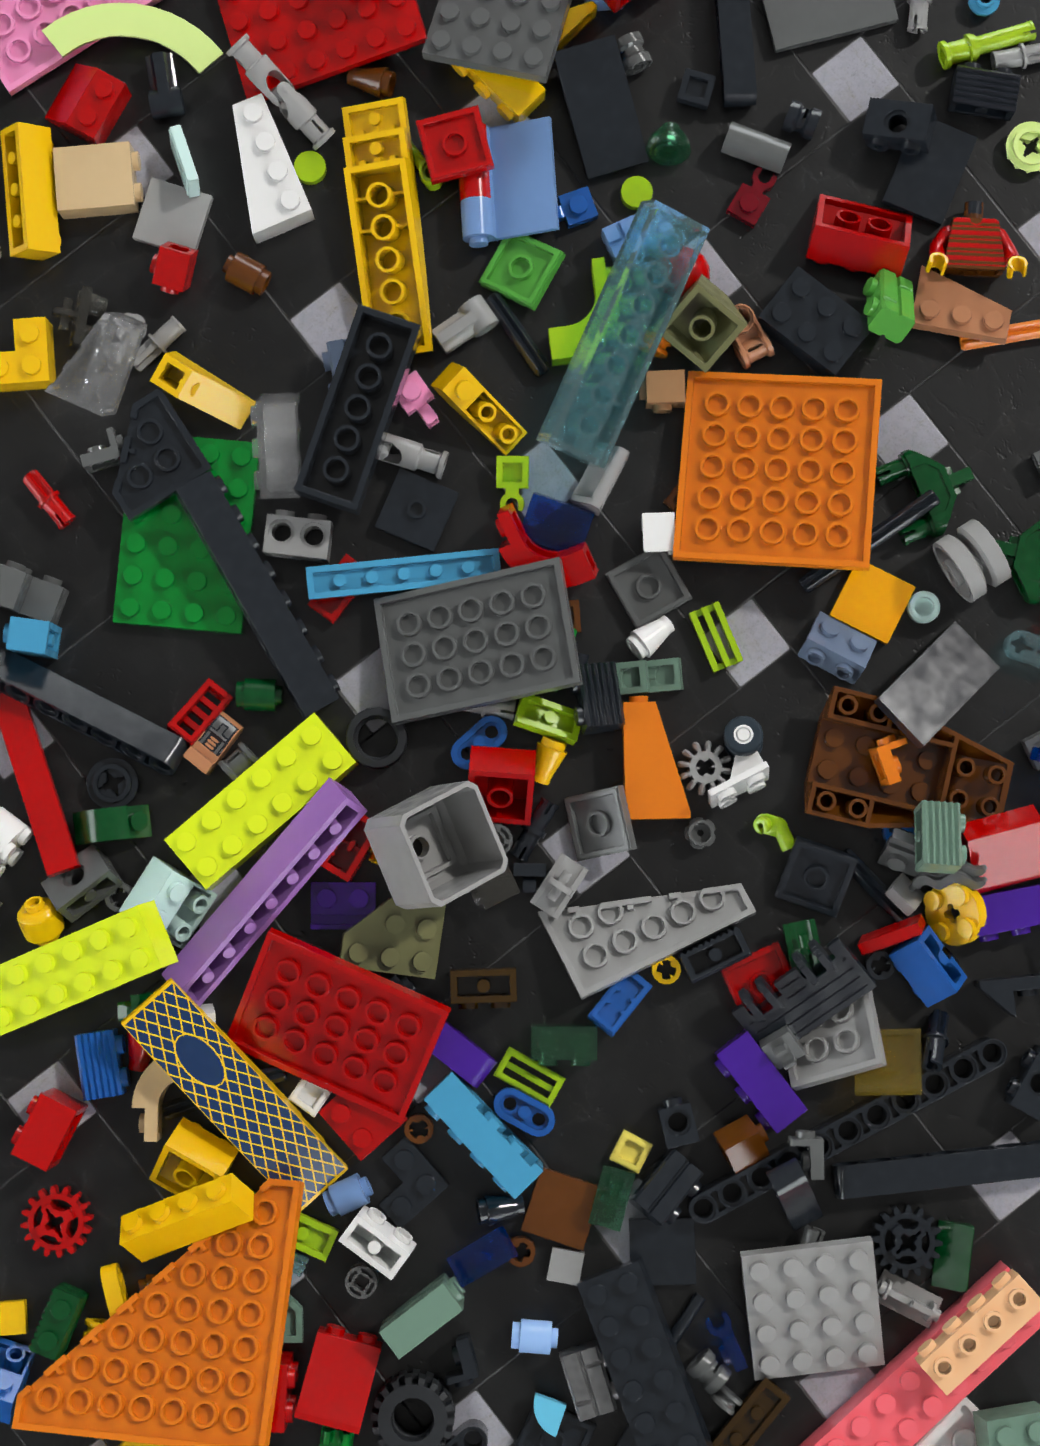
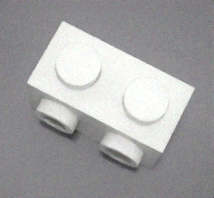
(378, 1241)

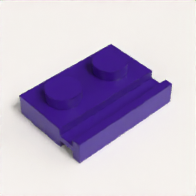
(341, 903)

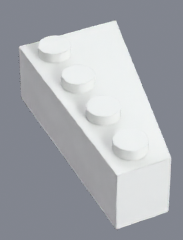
(270, 181)

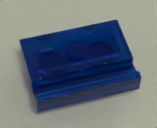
(556, 522)

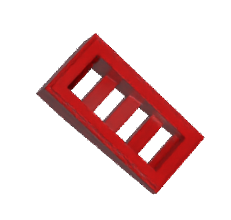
(190, 707)

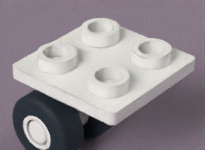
(743, 744)

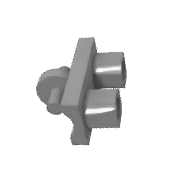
(559, 886)

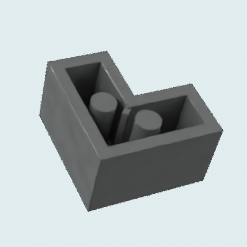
(31, 595)

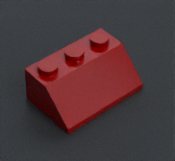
(859, 236)

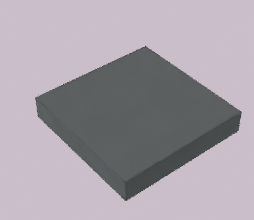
(648, 587)
(600, 823)

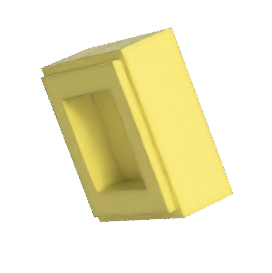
(630, 1151)

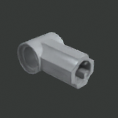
(471, 320)

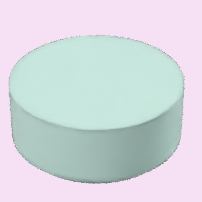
(923, 607)

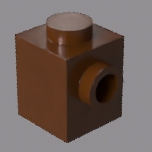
(742, 1143)

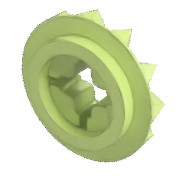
(1015, 149)

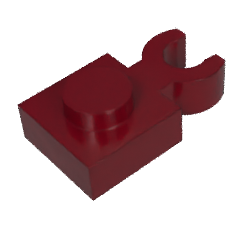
(750, 201)

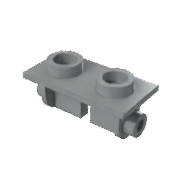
(908, 1299)

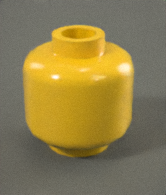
(40, 921)

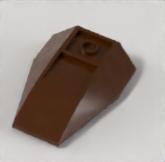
(845, 784)

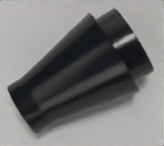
(498, 1208)

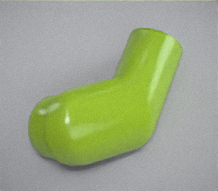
(775, 827)

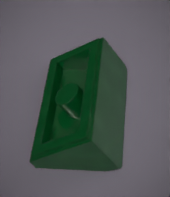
(953, 1266)

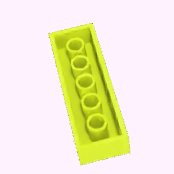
(260, 802)
(83, 965)

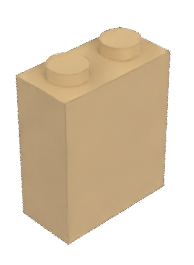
(97, 180)

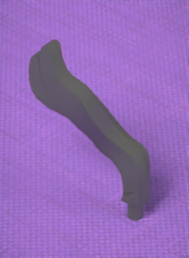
(967, 876)

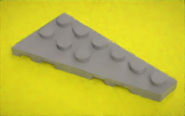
(628, 935)

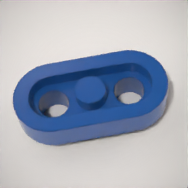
(476, 737)
(523, 1112)

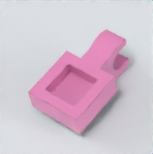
(416, 397)

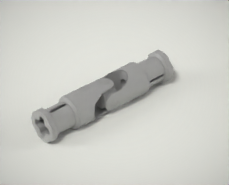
(293, 105)
(413, 455)

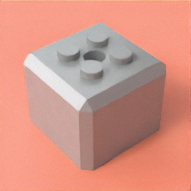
(456, 839)

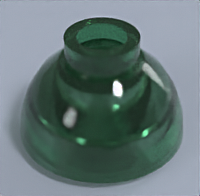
(668, 145)

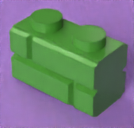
(889, 305)

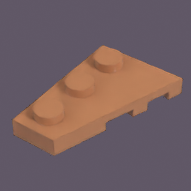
(958, 311)

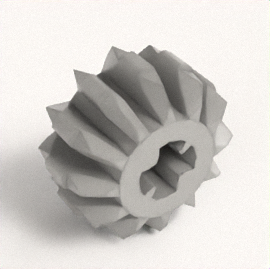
(703, 756)

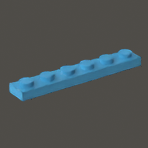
(398, 573)

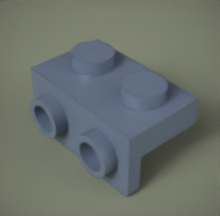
(837, 648)

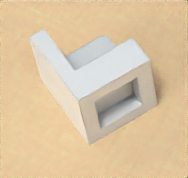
(658, 532)

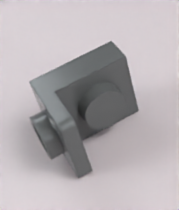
(101, 457)
(813, 1158)

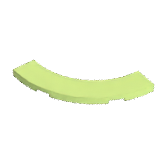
(133, 21)

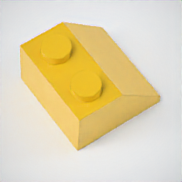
(192, 1158)

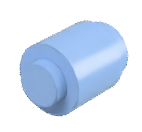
(534, 1336)

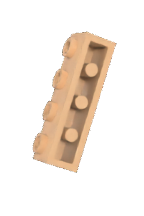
(978, 1331)

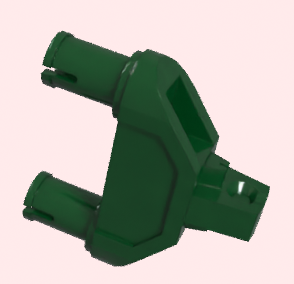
(924, 476)
(1024, 562)

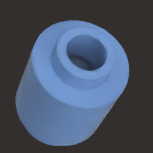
(347, 1195)

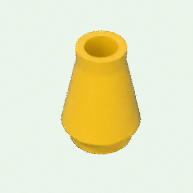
(548, 759)

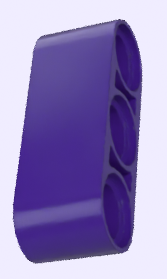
(463, 1056)

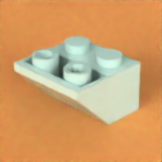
(178, 898)

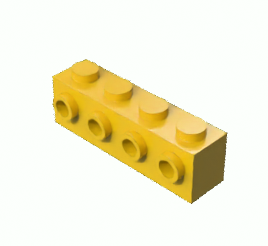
(30, 191)
(187, 1217)

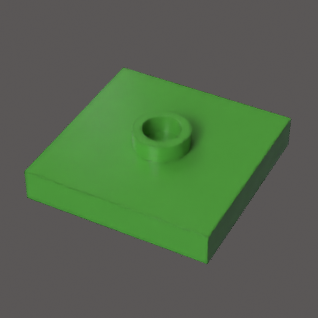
(522, 270)

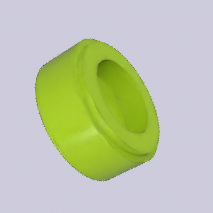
(310, 167)
(634, 191)

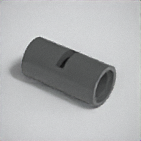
(756, 147)

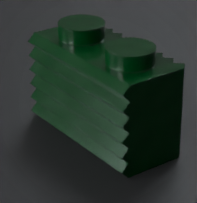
(59, 1321)

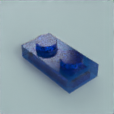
(482, 1256)

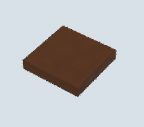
(560, 1208)

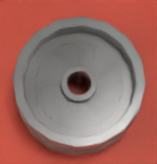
(972, 560)

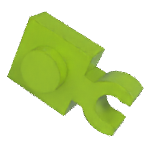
(513, 475)

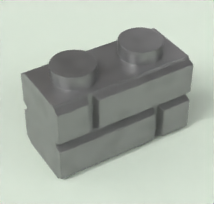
(588, 1381)

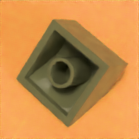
(704, 323)

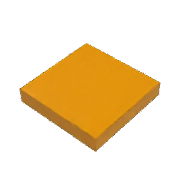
(872, 602)

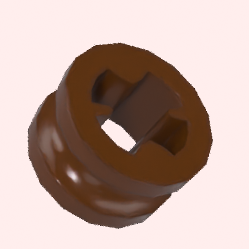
(421, 1138)
(526, 1259)

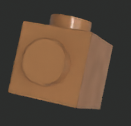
(663, 390)

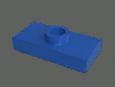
(619, 1003)

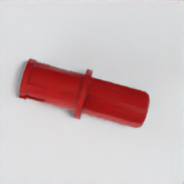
(48, 499)

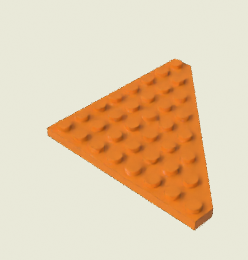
(188, 1352)

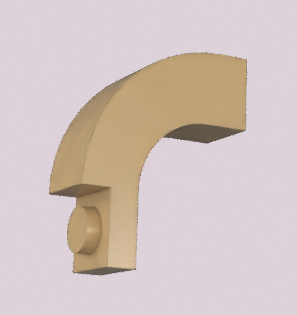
(150, 1095)

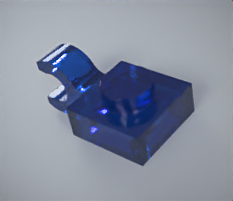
(730, 1350)

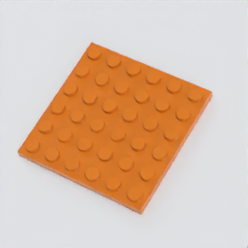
(778, 470)

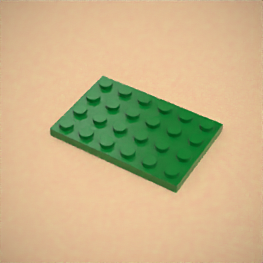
(164, 566)

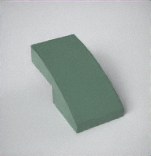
(650, 676)

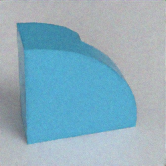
(549, 1413)

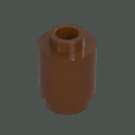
(247, 273)

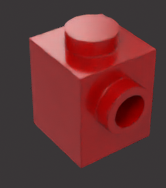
(173, 267)

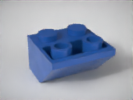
(14, 1371)

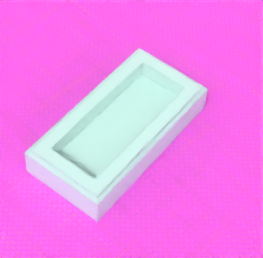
(184, 161)

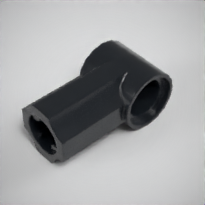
(164, 93)

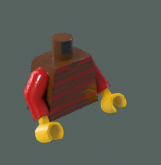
(974, 247)

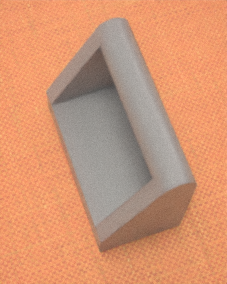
(598, 482)

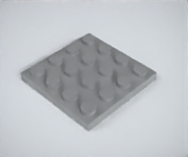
(812, 1308)

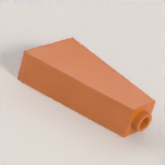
(649, 768)

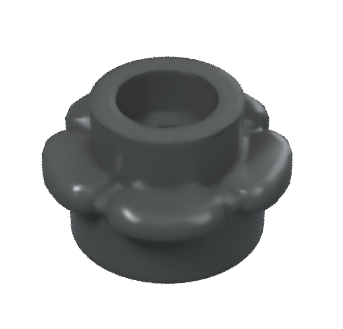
(708, 836)

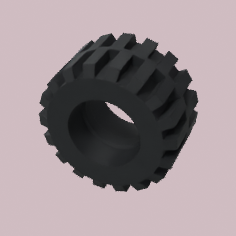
(413, 1386)

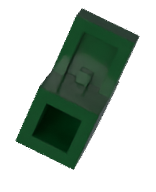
(112, 824)

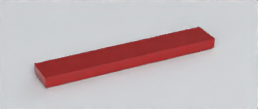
(37, 787)

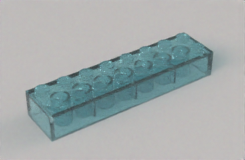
(623, 333)

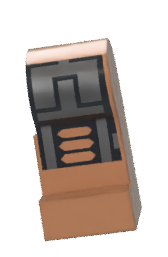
(214, 743)

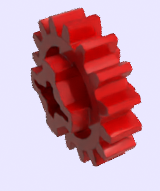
(62, 1232)

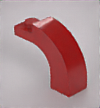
(521, 550)

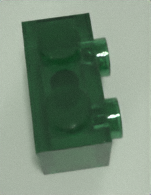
(563, 1042)

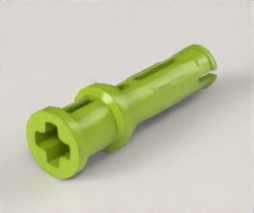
(973, 46)

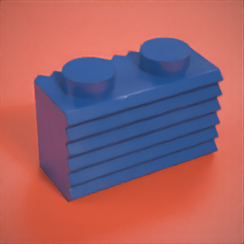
(102, 1064)

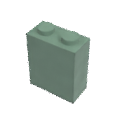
(422, 1314)

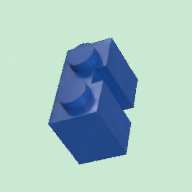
(927, 967)

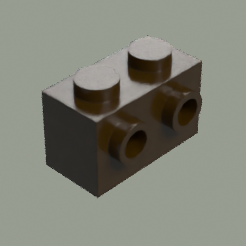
(483, 986)

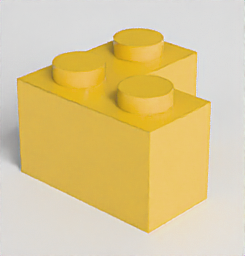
(34, 356)

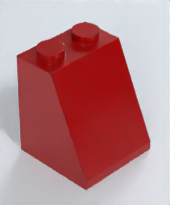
(339, 1378)

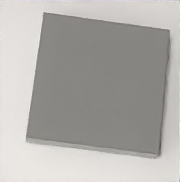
(171, 215)

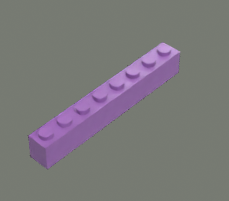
(265, 890)

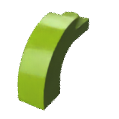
(565, 339)

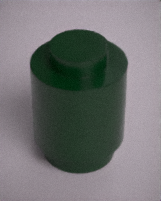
(259, 694)

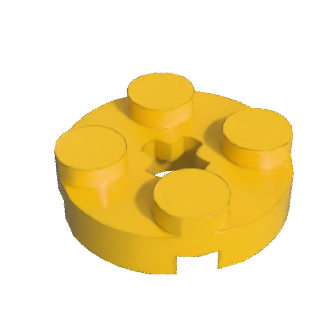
(940, 919)

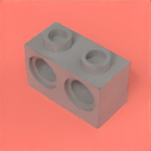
(296, 545)

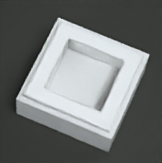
(309, 1097)

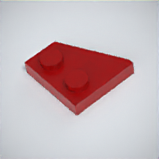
(357, 1125)

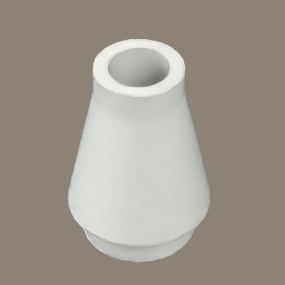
(648, 638)

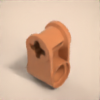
(751, 338)

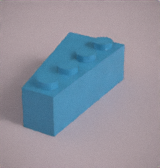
(484, 1134)

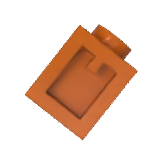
(887, 765)

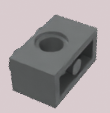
(83, 887)

